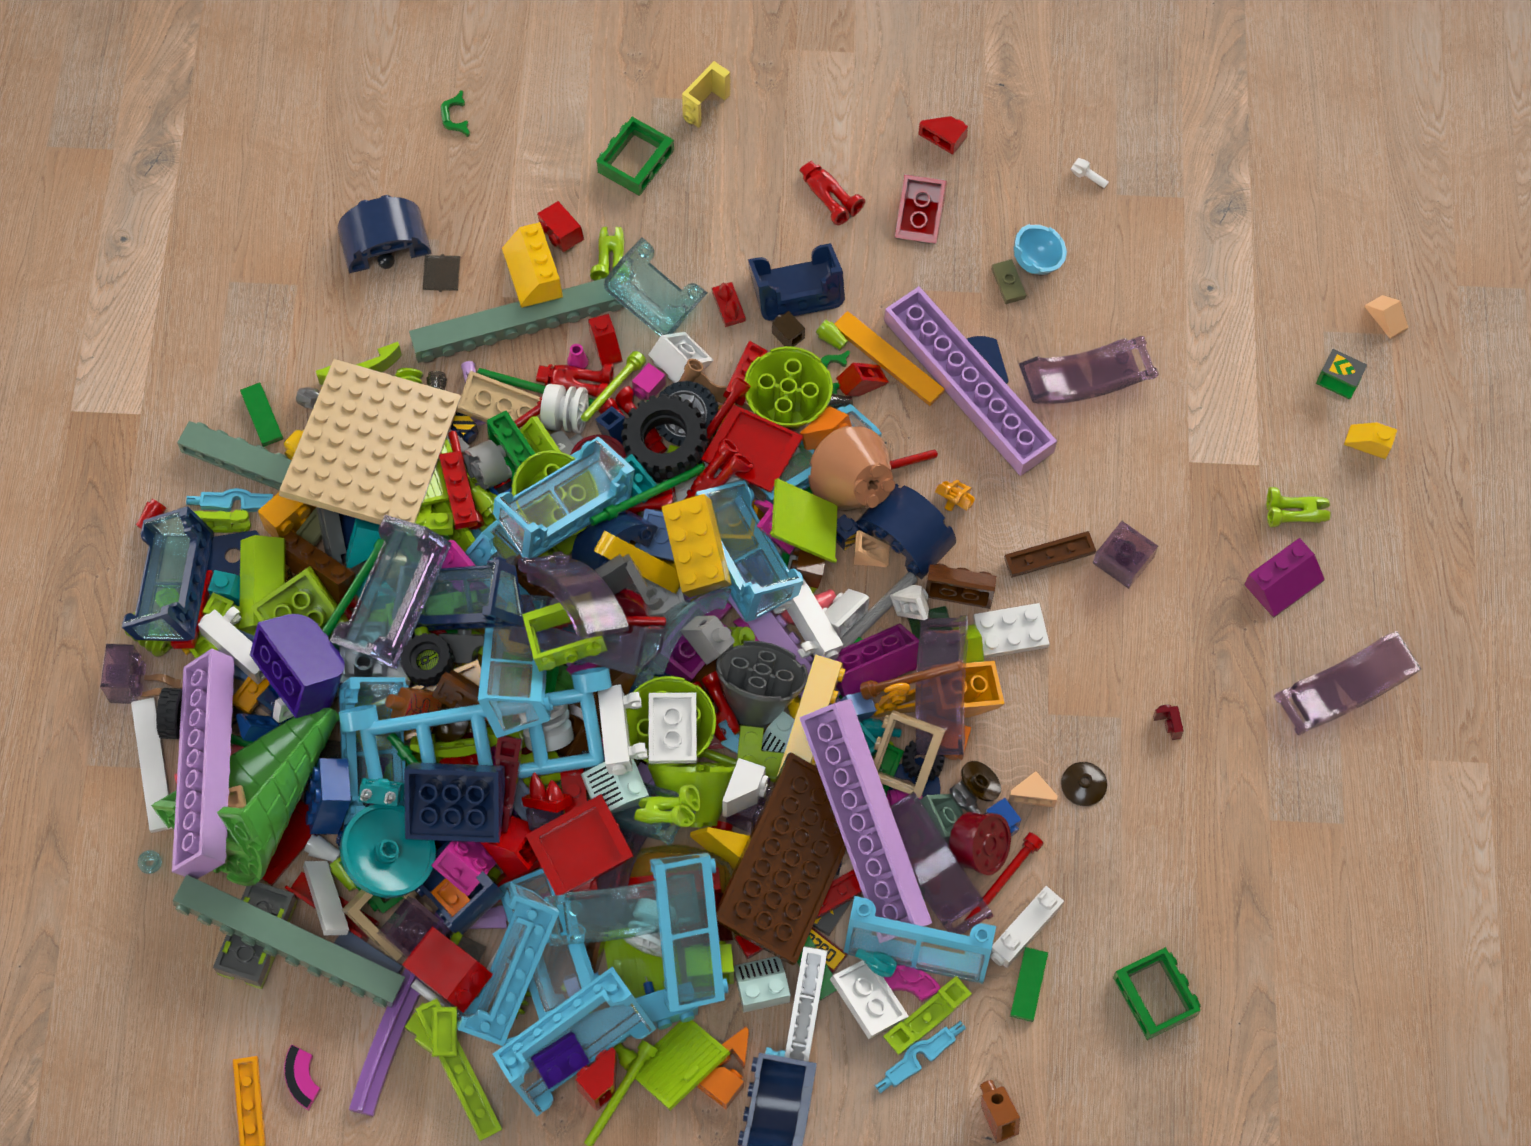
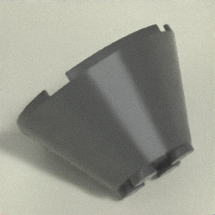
(760, 681)

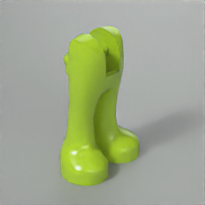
(607, 244)
(1309, 507)
(681, 808)

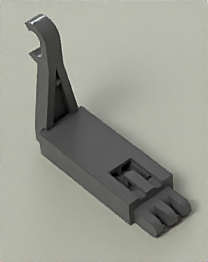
(331, 533)
(621, 573)

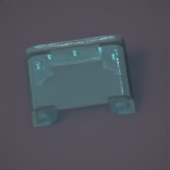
(649, 292)

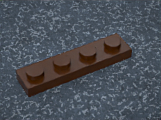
(1050, 554)

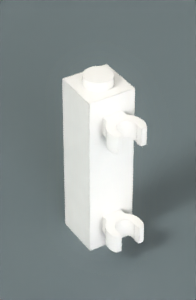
(812, 624)
(230, 641)
(615, 730)
(1026, 927)

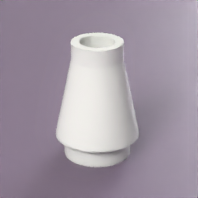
(321, 849)

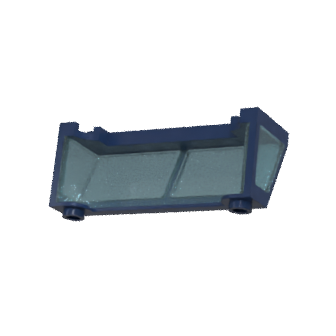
(171, 577)
(474, 598)

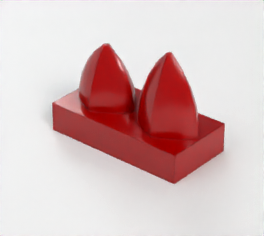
(728, 304)
(548, 800)

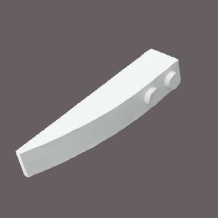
(806, 1003)

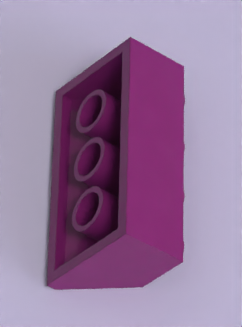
(878, 658)

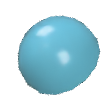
(1039, 249)

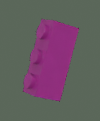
(1285, 577)
(684, 659)

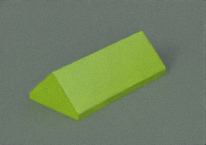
(260, 573)

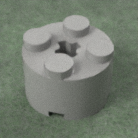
(487, 464)

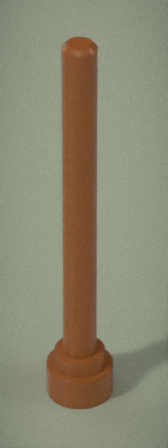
(871, 688)

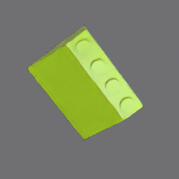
(302, 596)

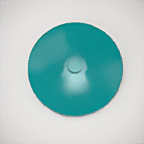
(380, 856)

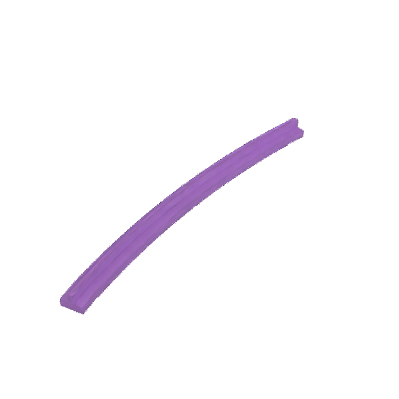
(386, 1044)

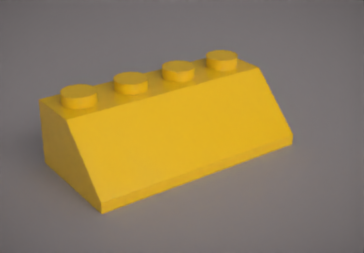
(532, 266)

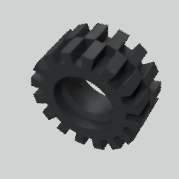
(913, 768)

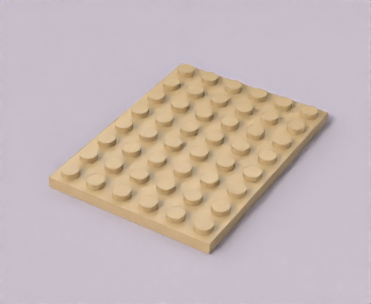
(370, 444)

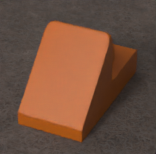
(737, 1046)

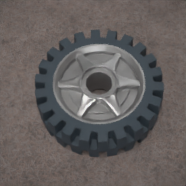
(699, 397)

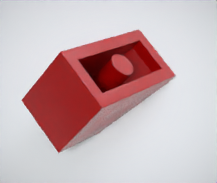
(944, 132)
(605, 340)
(861, 379)

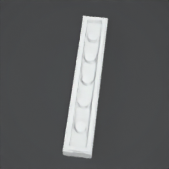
(151, 759)

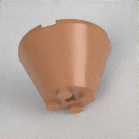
(851, 469)

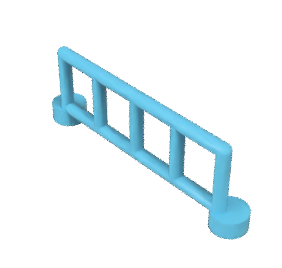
(584, 683)

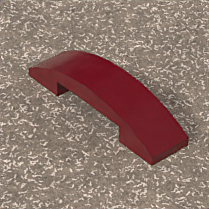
(509, 755)

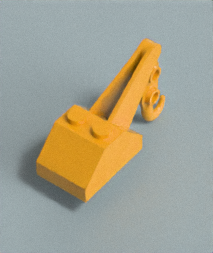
(981, 692)

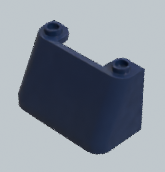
(799, 287)

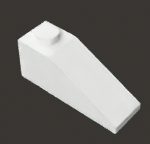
(911, 602)

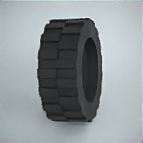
(418, 645)
(169, 713)

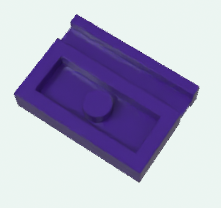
(559, 1060)

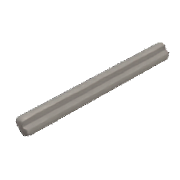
(876, 611)

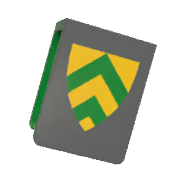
(1341, 374)

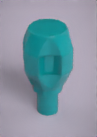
(874, 726)
(878, 962)

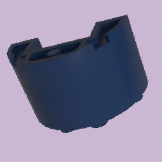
(381, 228)
(626, 527)
(911, 528)
(481, 899)
(778, 1101)

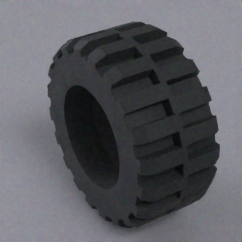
(665, 411)

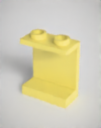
(713, 79)

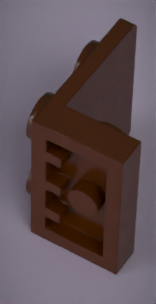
(456, 690)

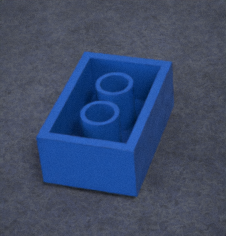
(327, 796)

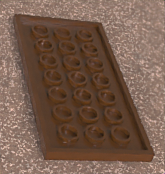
(785, 864)

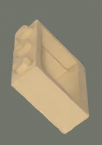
(882, 744)
(353, 911)

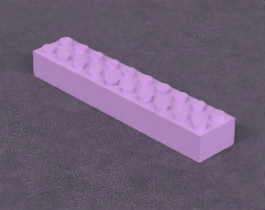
(970, 381)
(203, 764)
(864, 813)

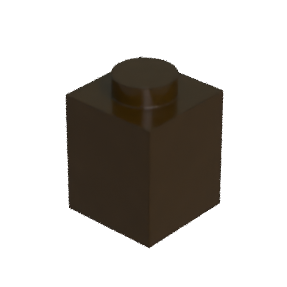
(788, 329)

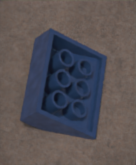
(454, 802)

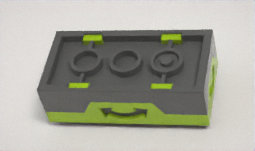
(248, 961)

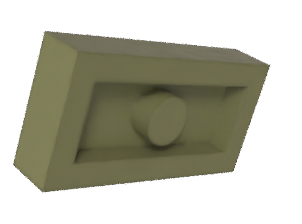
(1008, 281)

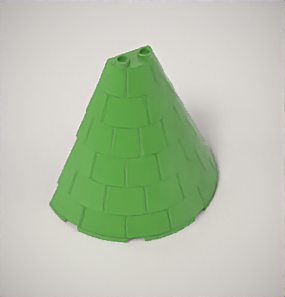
(273, 780)

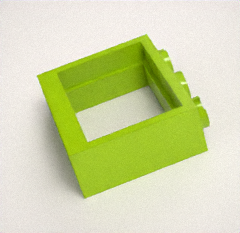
(550, 617)

